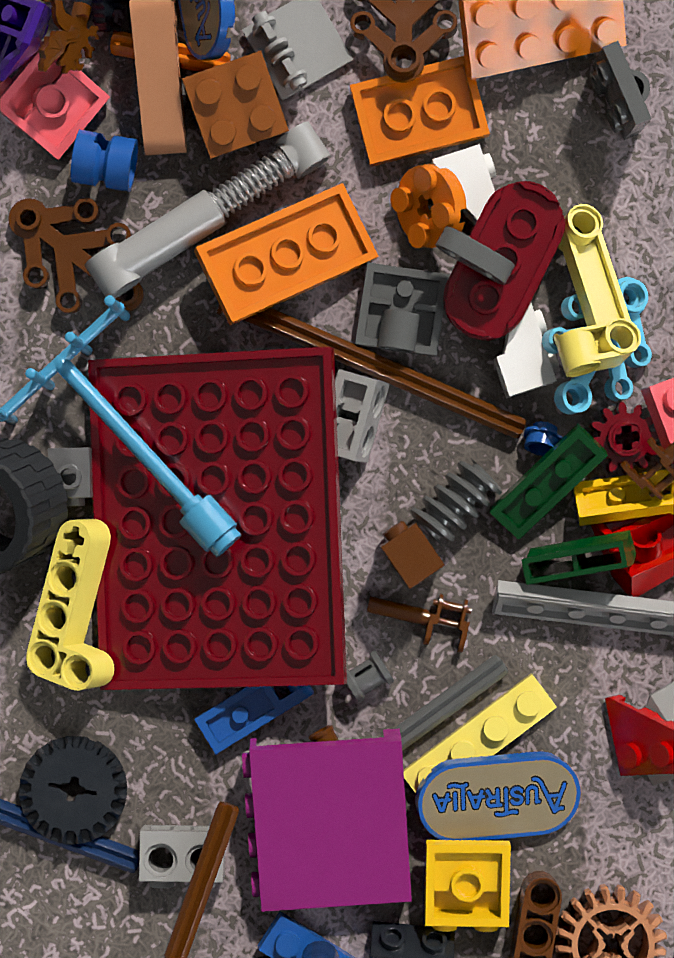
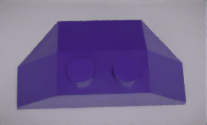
(21, 32)

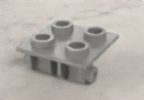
(297, 45)

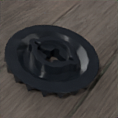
(89, 814)

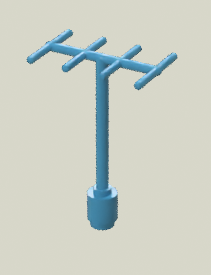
(202, 516)

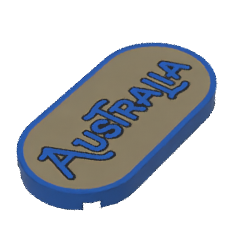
(206, 26)
(498, 796)

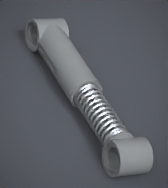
(126, 263)

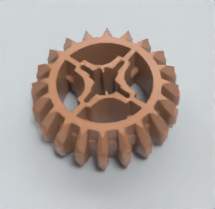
(622, 927)

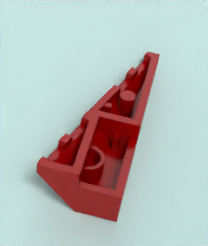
(654, 551)

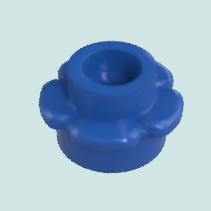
(541, 437)

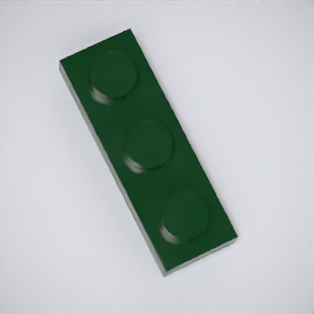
(548, 481)

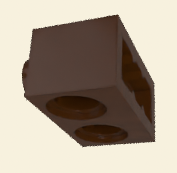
(410, 553)

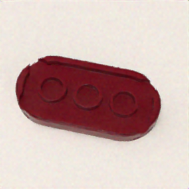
(524, 227)

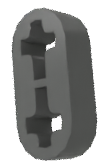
(475, 255)

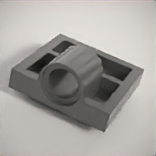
(623, 89)
(401, 309)

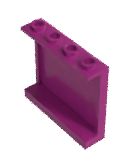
(328, 823)

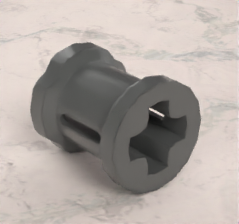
(368, 676)

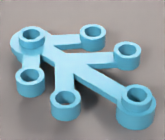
(578, 386)

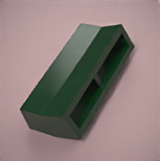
(579, 564)

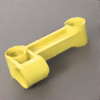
(600, 300)

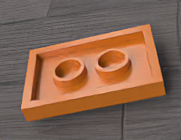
(419, 115)

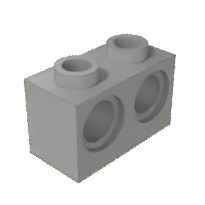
(358, 413)
(181, 842)

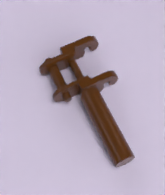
(643, 480)
(423, 616)

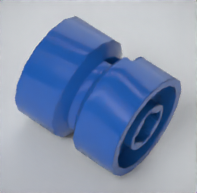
(104, 160)

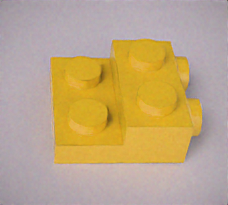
(467, 884)

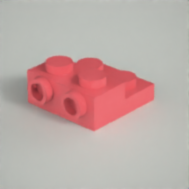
(50, 103)

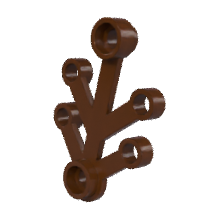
(403, 17)
(67, 248)

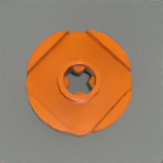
(411, 203)

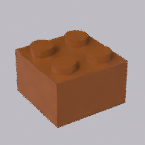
(235, 104)

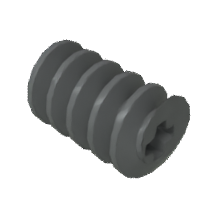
(455, 501)

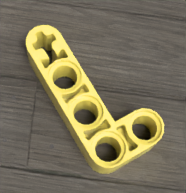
(91, 543)

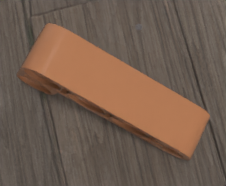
(158, 76)

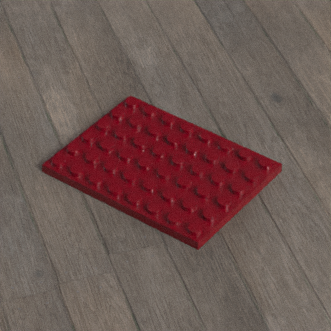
(266, 448)

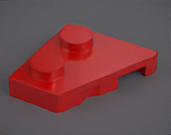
(640, 739)

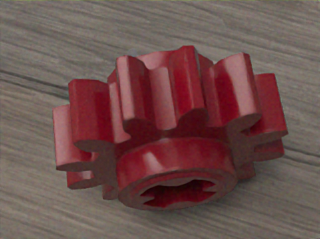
(633, 424)

